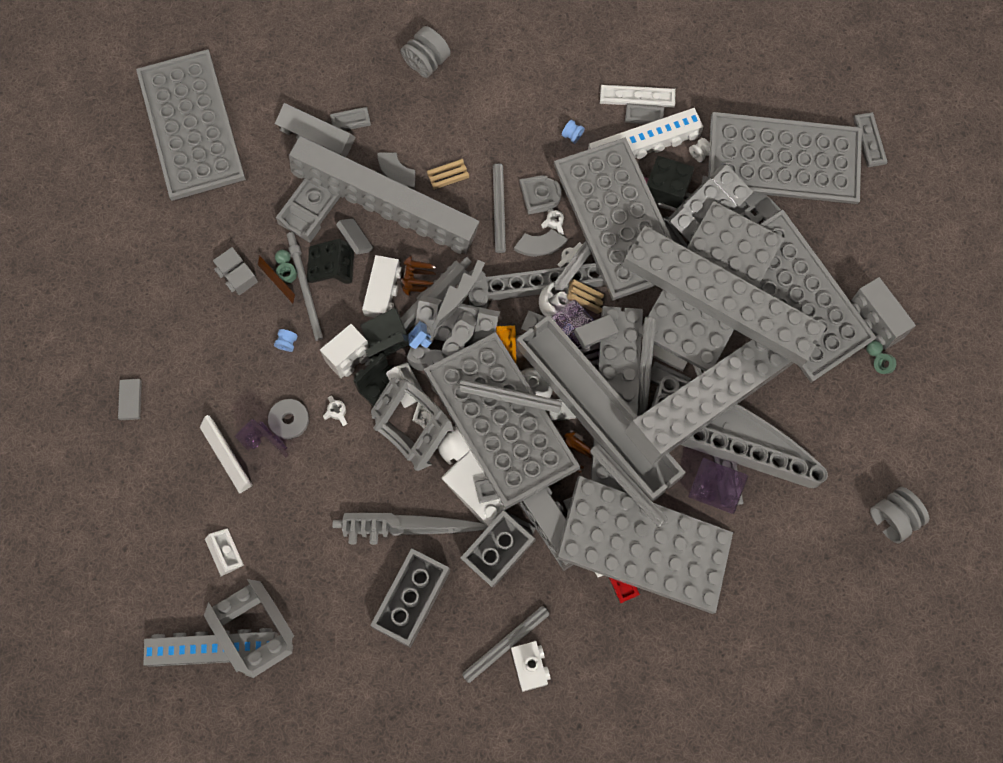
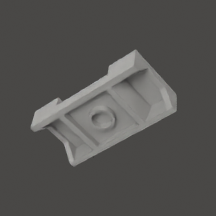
(722, 187)
(307, 210)
(429, 307)

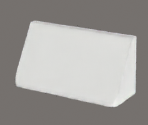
(404, 372)
(224, 551)

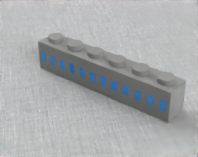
(201, 647)

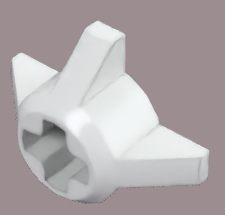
(552, 222)
(565, 259)
(334, 412)

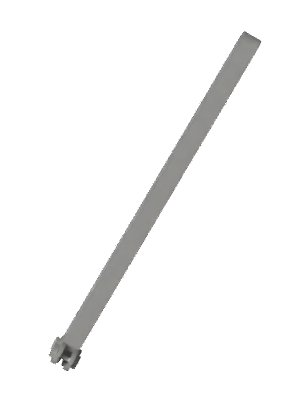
(483, 292)

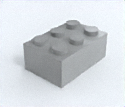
(882, 313)
(498, 549)

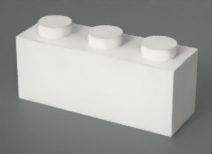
(382, 286)

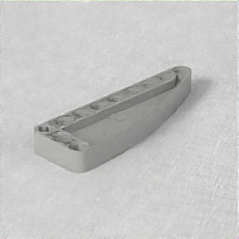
(750, 436)

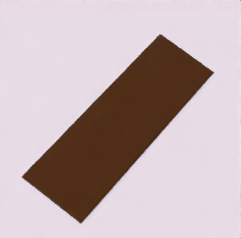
(276, 279)

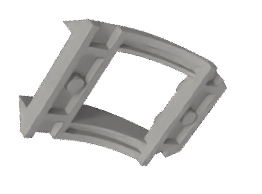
(432, 435)
(237, 604)

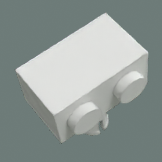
(530, 666)

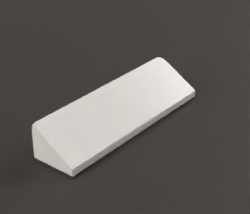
(225, 454)

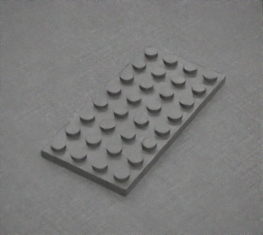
(190, 125)
(789, 156)
(611, 209)
(733, 245)
(806, 285)
(509, 440)
(619, 540)

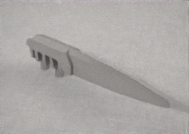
(438, 290)
(400, 525)

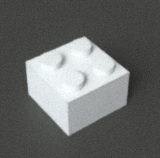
(345, 351)

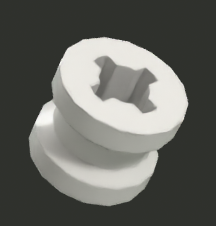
(700, 150)

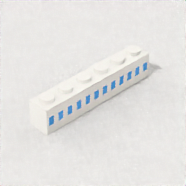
(659, 134)

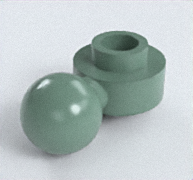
(283, 257)
(875, 349)

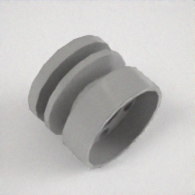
(425, 51)
(902, 512)

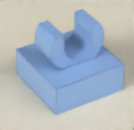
(419, 336)

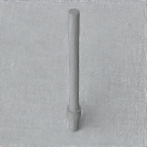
(295, 252)

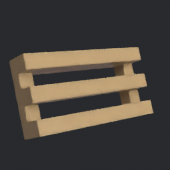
(465, 175)
(585, 293)

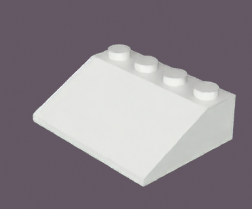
(462, 480)

